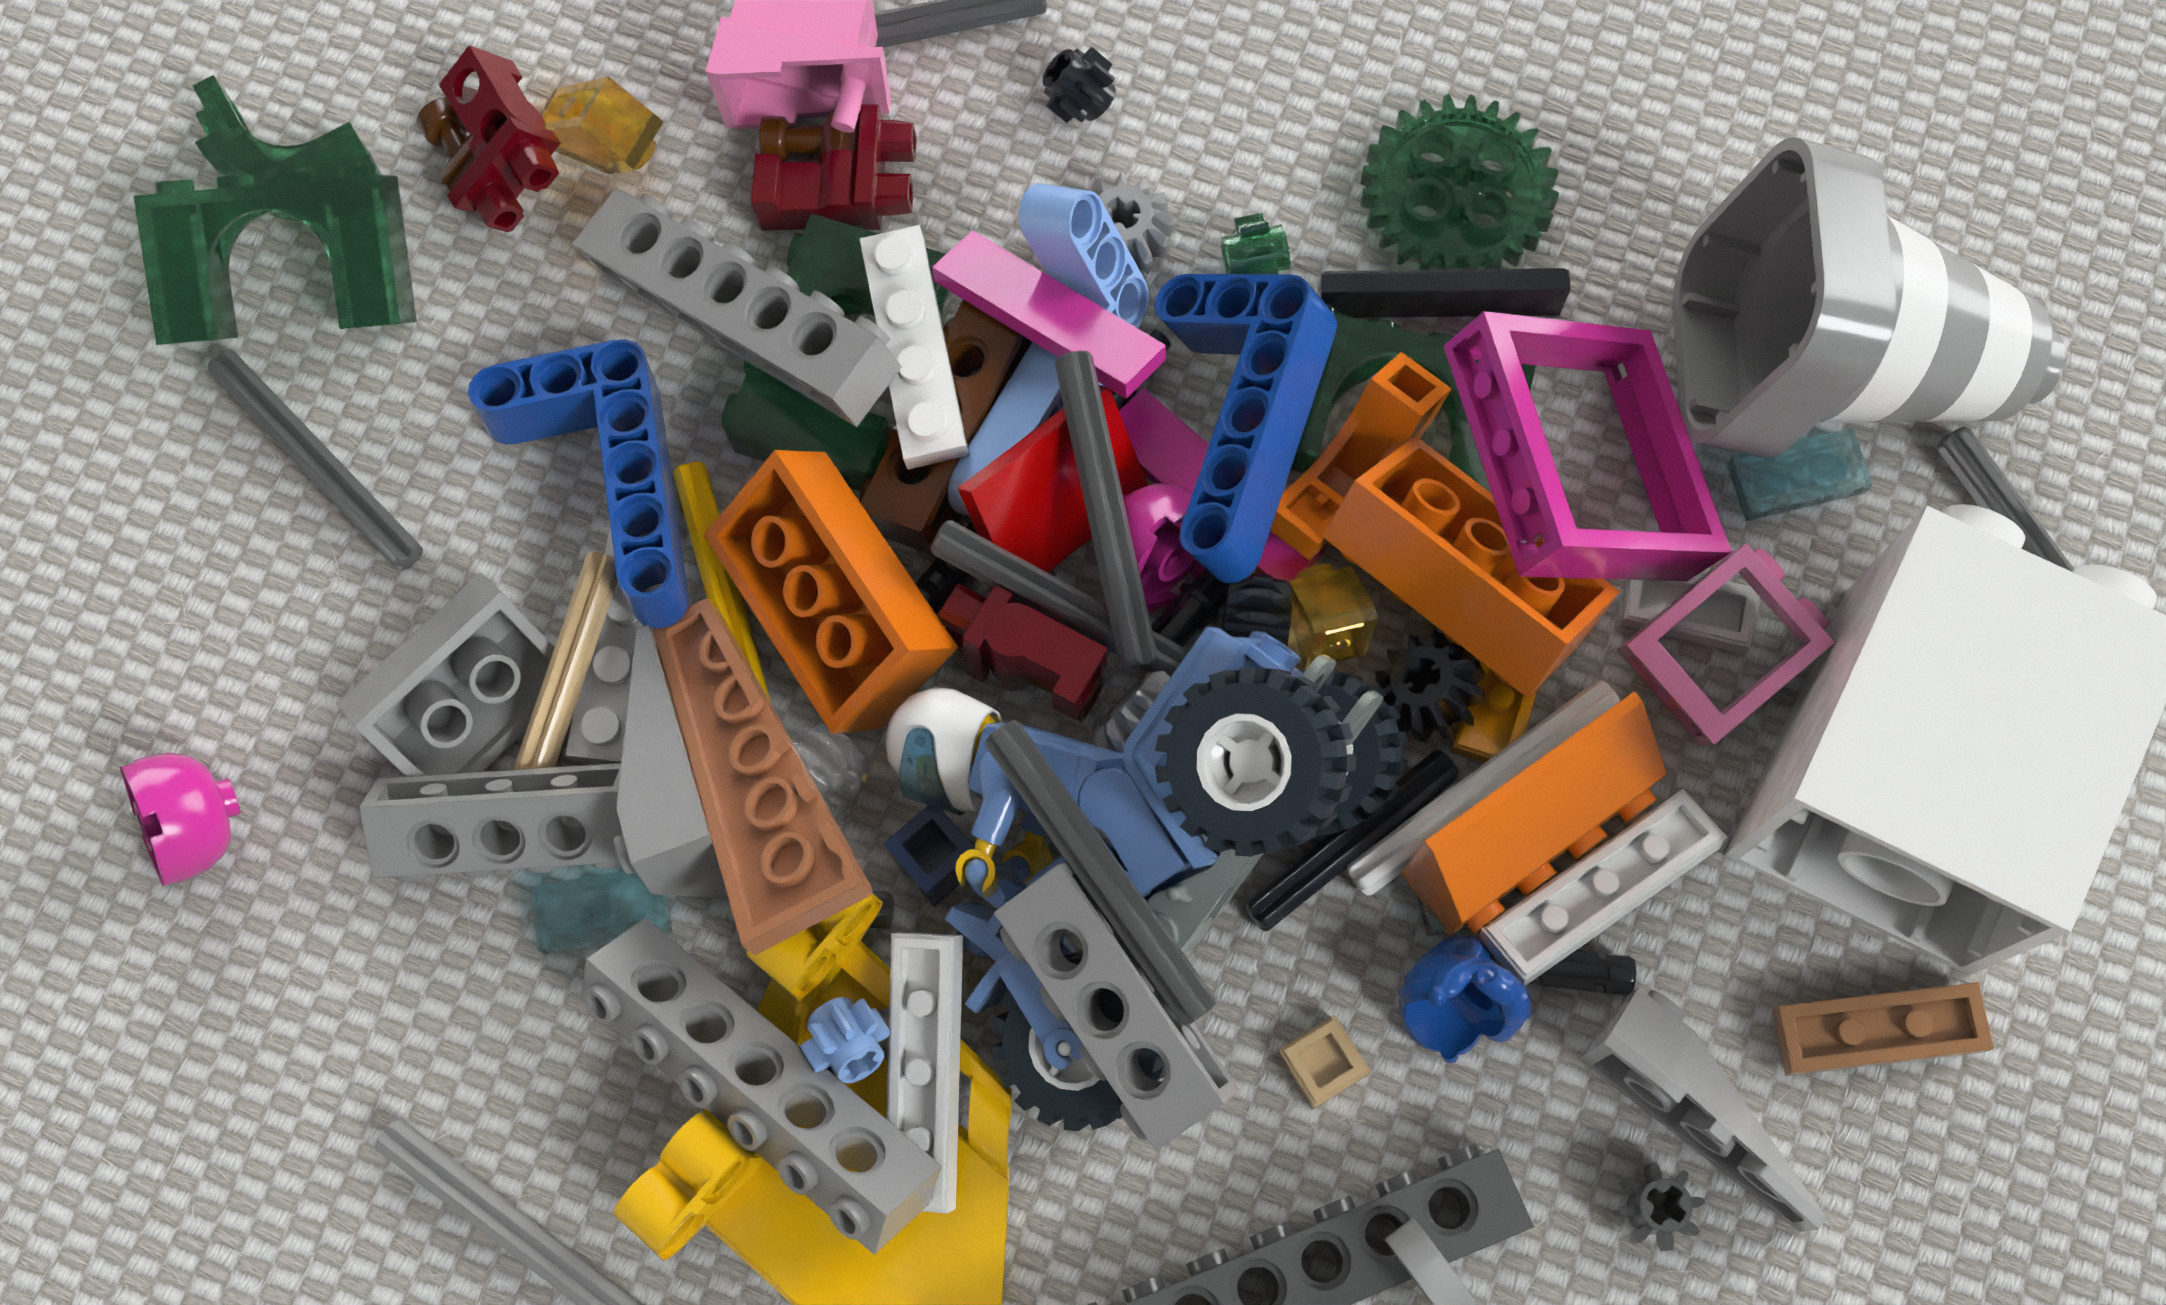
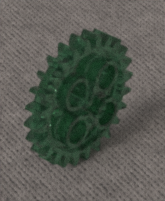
(1463, 140)

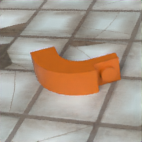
(1391, 411)

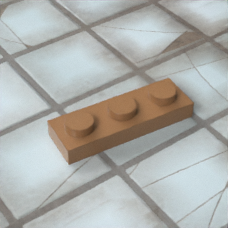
(1882, 1029)

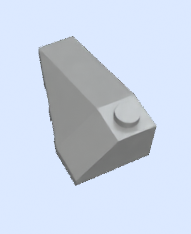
(657, 792)

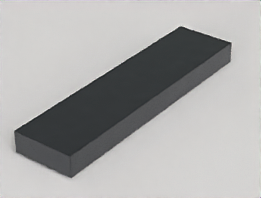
(1445, 292)

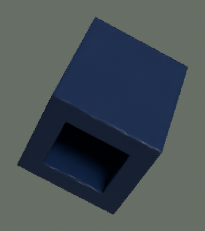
(928, 852)

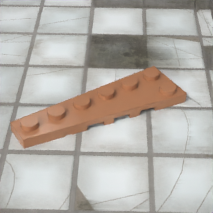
(765, 815)

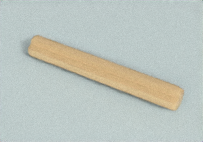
(569, 663)

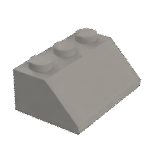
(454, 687)

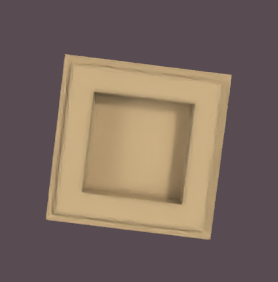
(1324, 1062)

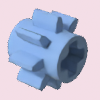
(845, 1039)

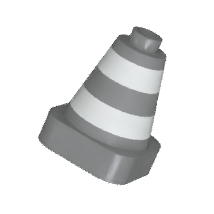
(1830, 311)

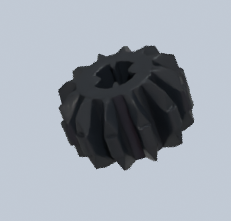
(1258, 605)
(1441, 702)

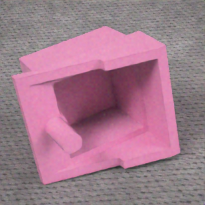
(797, 62)

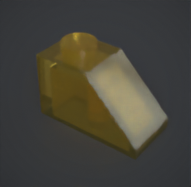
(602, 125)
(1331, 614)

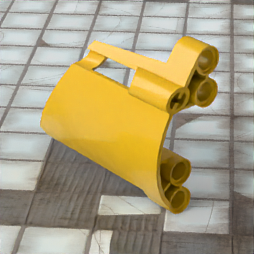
(785, 1235)

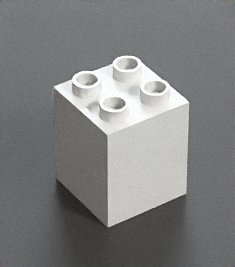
(1962, 742)

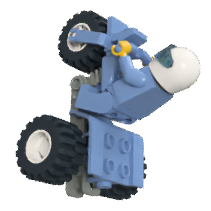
(1214, 775)

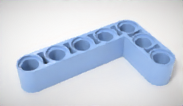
(1086, 253)

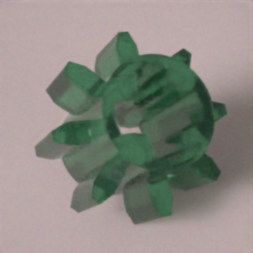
(1255, 247)

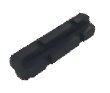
(1585, 971)

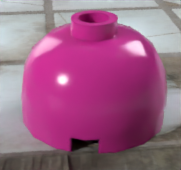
(1155, 526)
(180, 813)

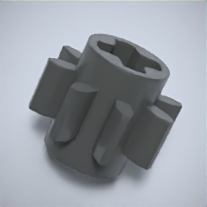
(1678, 1205)

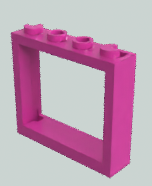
(1523, 469)

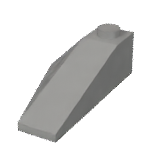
(1677, 1081)

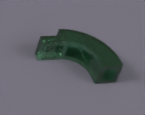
(236, 151)

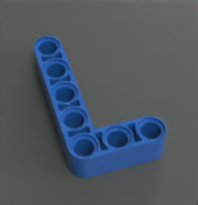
(1283, 348)
(611, 390)

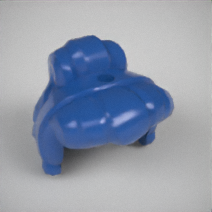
(1459, 996)

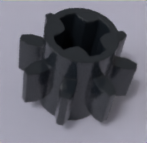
(1079, 85)

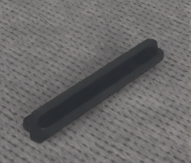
(1341, 848)

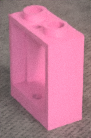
(1675, 686)

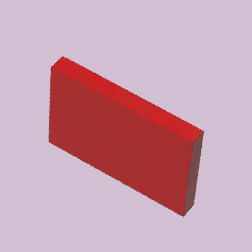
(1033, 491)

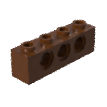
(917, 511)

